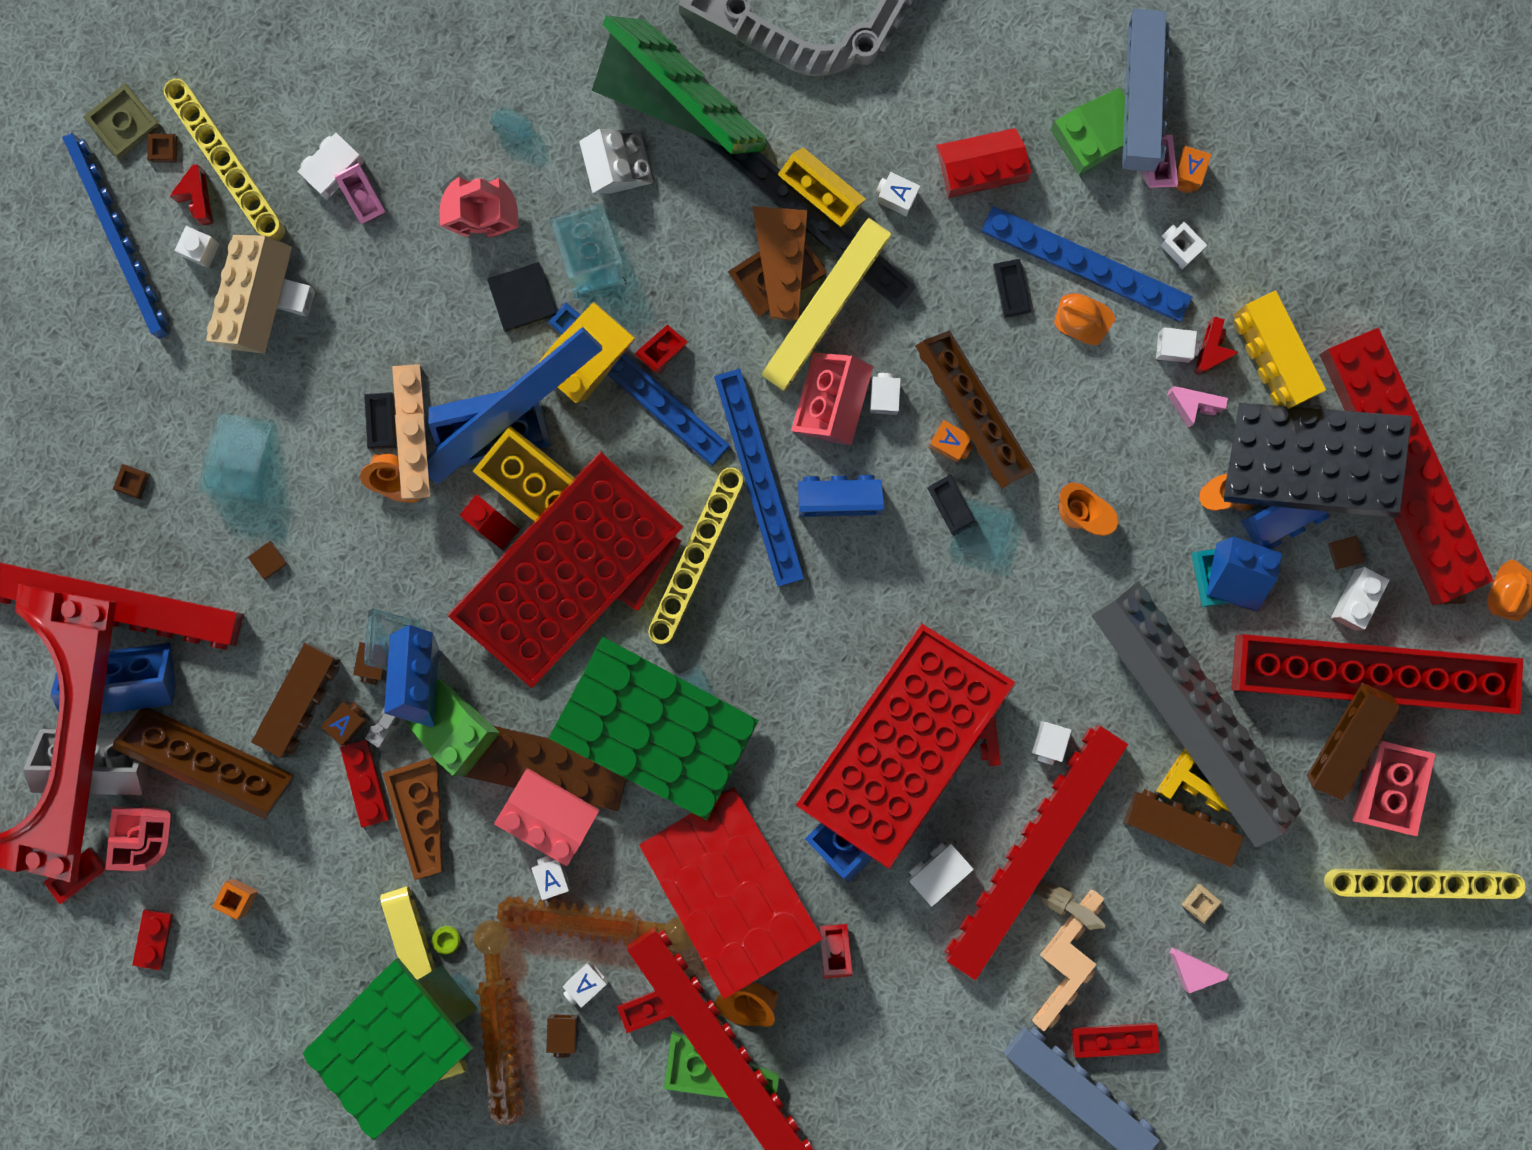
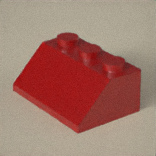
(983, 162)

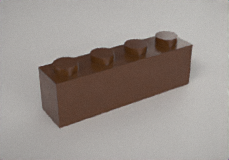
(295, 701)
(1353, 741)
(1183, 829)

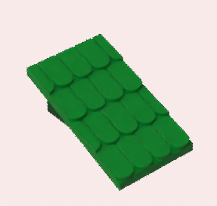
(652, 77)
(654, 728)
(392, 1044)

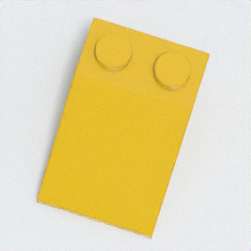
(614, 343)

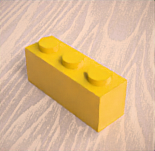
(821, 186)

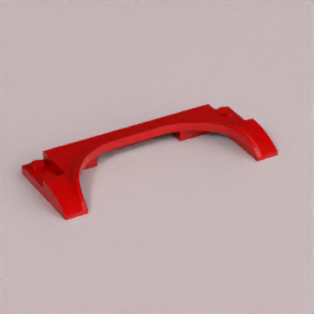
(79, 641)

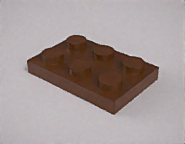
(750, 279)

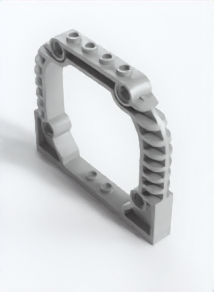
(790, 50)

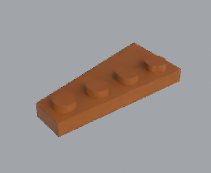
(781, 252)
(417, 811)

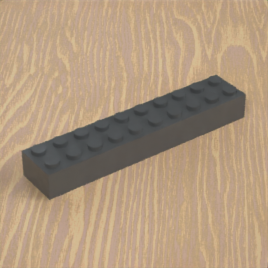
(1197, 714)

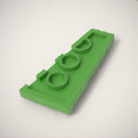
(690, 1074)

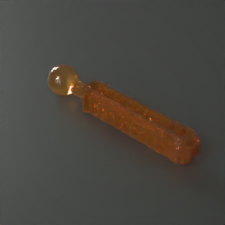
(587, 922)
(498, 1026)

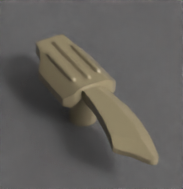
(1061, 900)

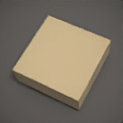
(1201, 903)

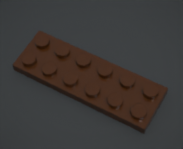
(974, 408)
(516, 751)
(203, 762)

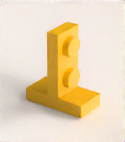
(1191, 783)

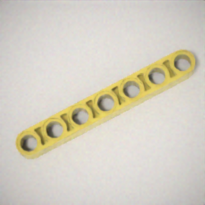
(217, 150)
(826, 304)
(696, 541)
(1436, 888)
(411, 941)

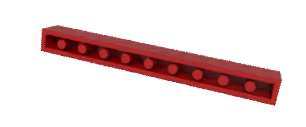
(135, 607)
(1035, 852)
(715, 1042)

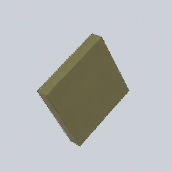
(122, 121)

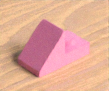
(359, 193)
(1188, 401)

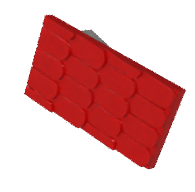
(730, 894)

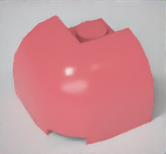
(478, 207)
(136, 837)

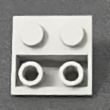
(615, 160)

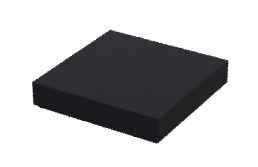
(521, 296)

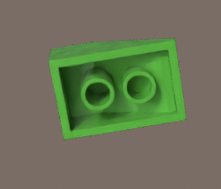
(1092, 131)
(458, 732)

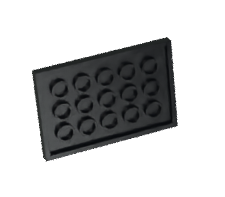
(1318, 459)

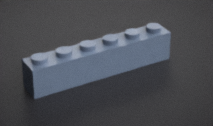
(1145, 90)
(1078, 1093)

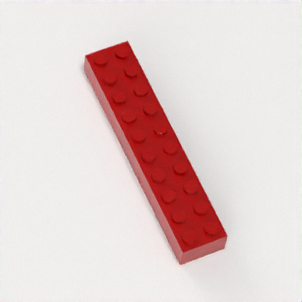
(1429, 513)
(1407, 674)

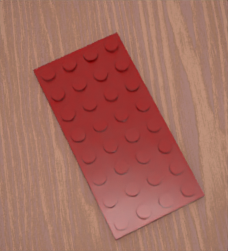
(565, 570)
(905, 745)

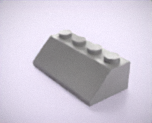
(112, 770)

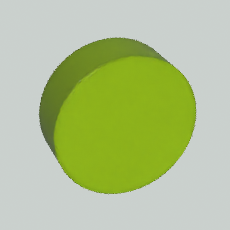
(446, 940)

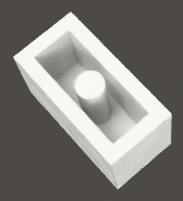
(332, 158)
(1360, 599)
(939, 873)

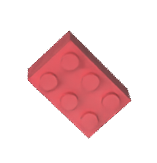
(1394, 788)

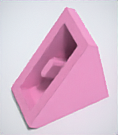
(1166, 171)
(1195, 973)

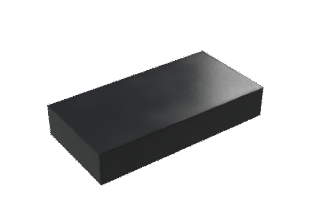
(1011, 288)
(380, 420)
(952, 505)

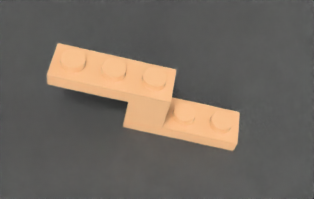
(411, 432)
(1068, 961)

